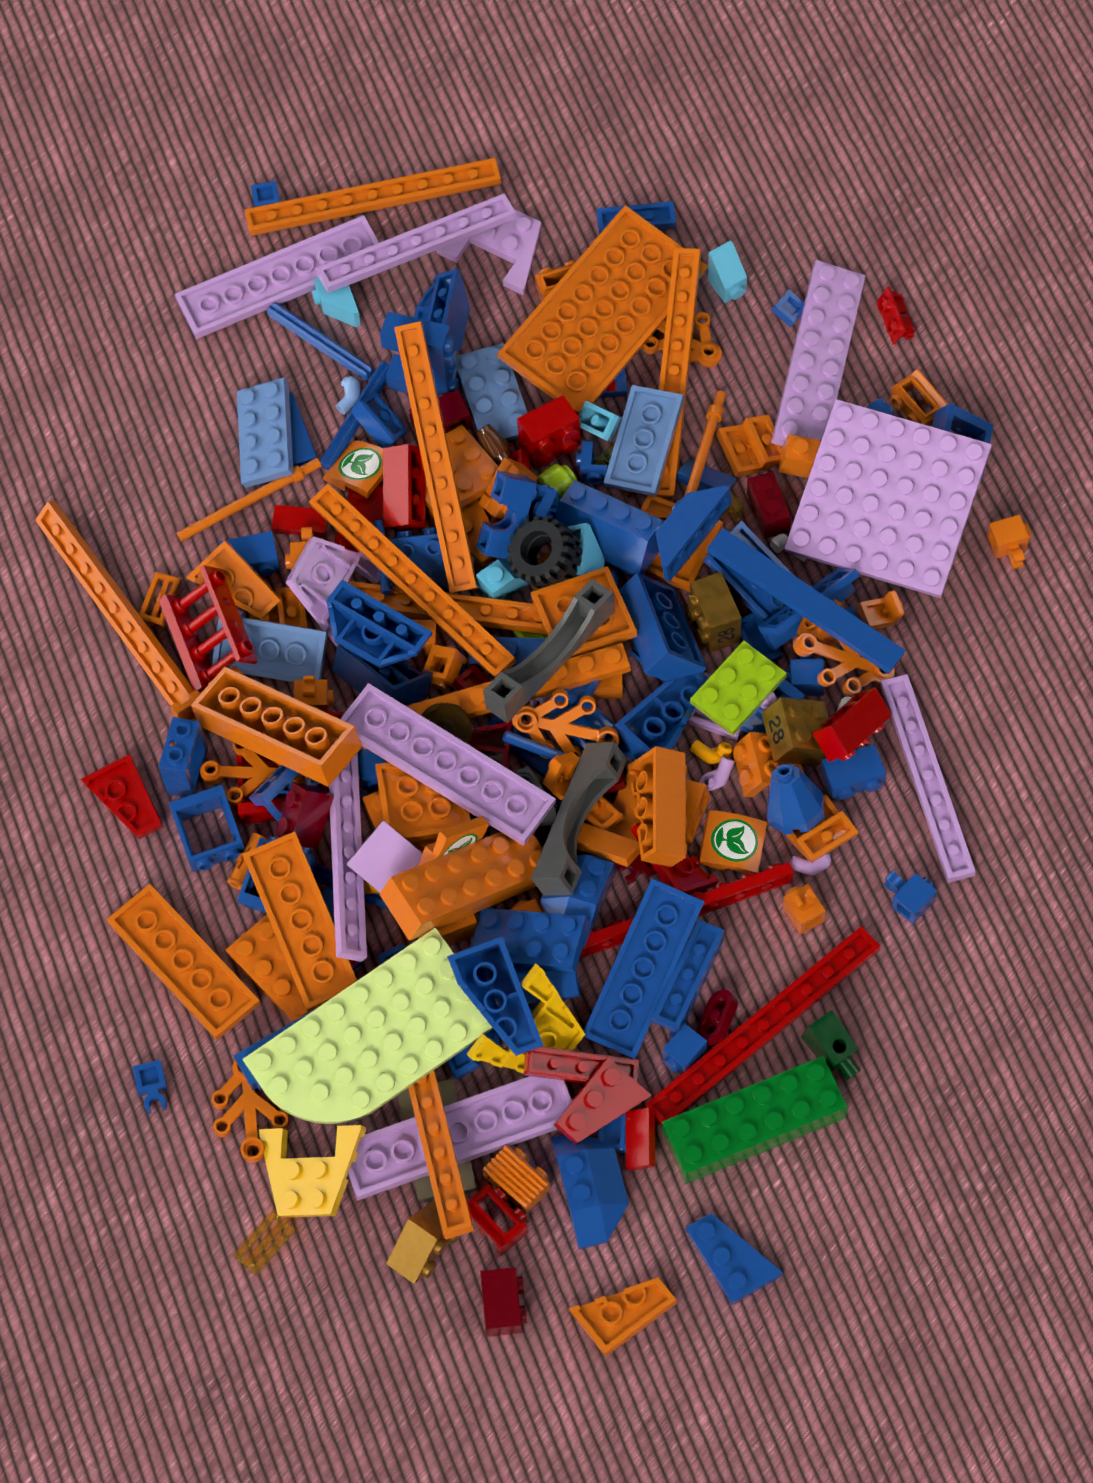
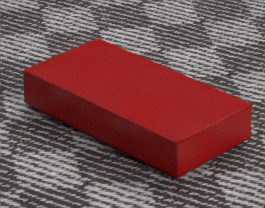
(292, 518)
(640, 1139)

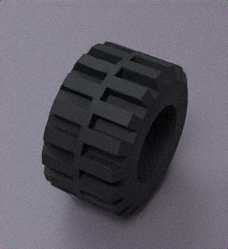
(527, 544)

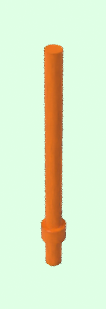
(713, 416)
(245, 501)

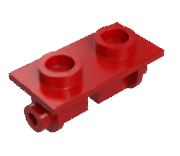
(891, 308)

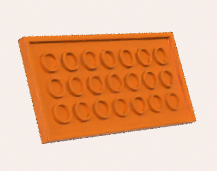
(597, 313)

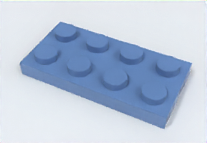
(491, 391)
(265, 432)
(644, 440)
(281, 650)

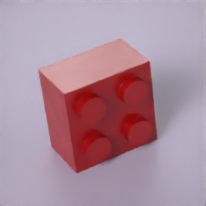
(549, 431)

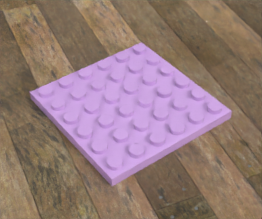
(888, 498)

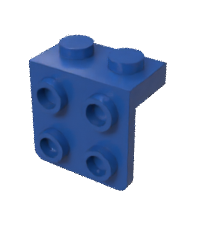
(424, 552)

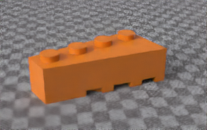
(660, 805)

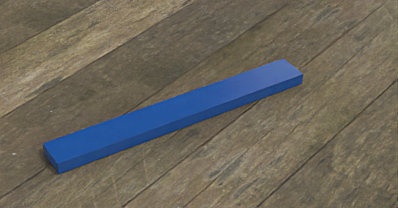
(806, 600)

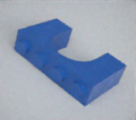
(439, 348)

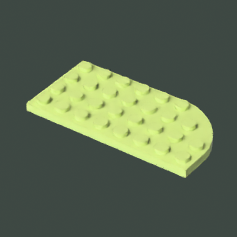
(371, 1038)

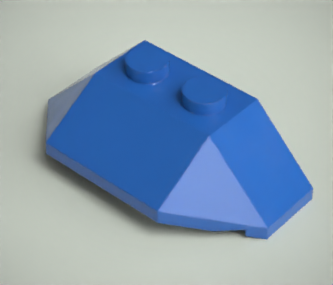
(446, 304)
(689, 526)
(372, 627)
(589, 893)
(591, 1188)

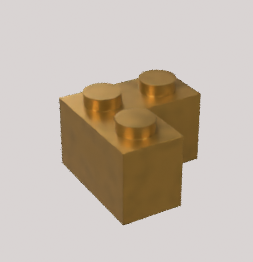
(419, 1245)

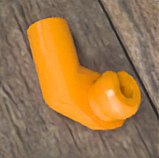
(711, 755)

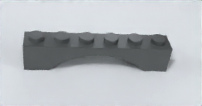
(520, 683)
(596, 772)

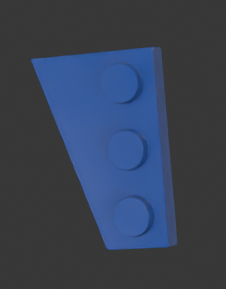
(731, 1260)

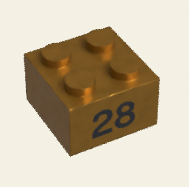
(714, 612)
(790, 730)

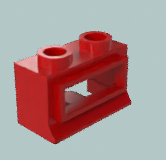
(489, 1227)

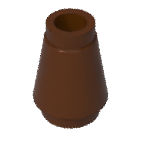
(494, 443)

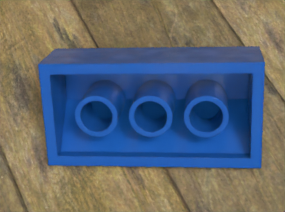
(620, 529)
(662, 628)

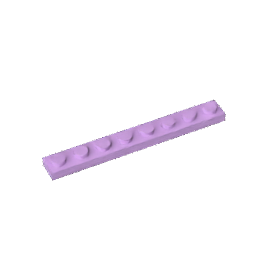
(415, 243)
(927, 779)
(347, 884)

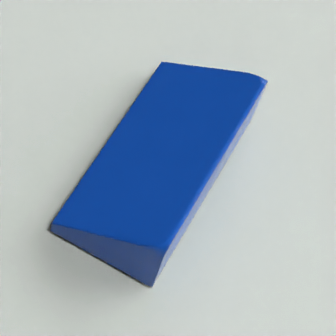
(379, 420)
(709, 479)

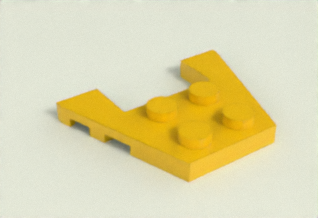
(552, 1018)
(309, 1184)

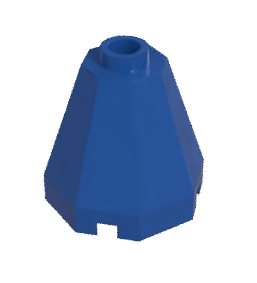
(793, 800)

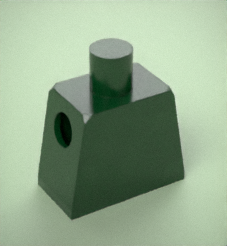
(829, 1034)

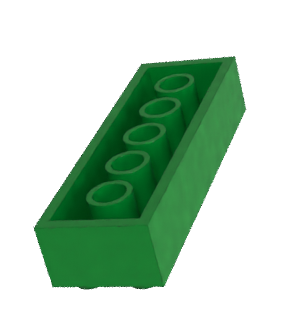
(754, 1119)

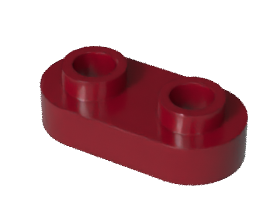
(717, 1017)

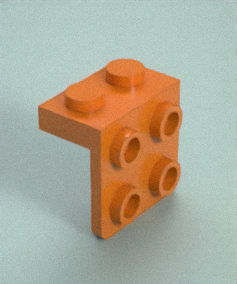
(755, 763)

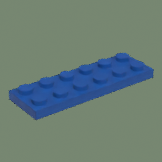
(643, 968)

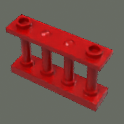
(186, 630)

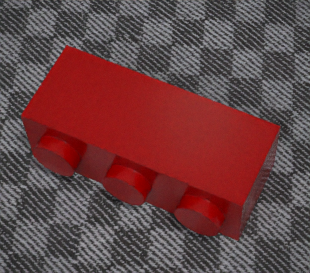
(403, 488)
(852, 725)

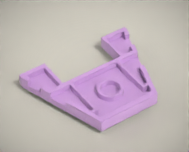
(511, 241)
(320, 571)

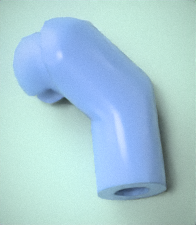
(352, 393)

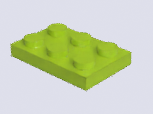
(738, 688)

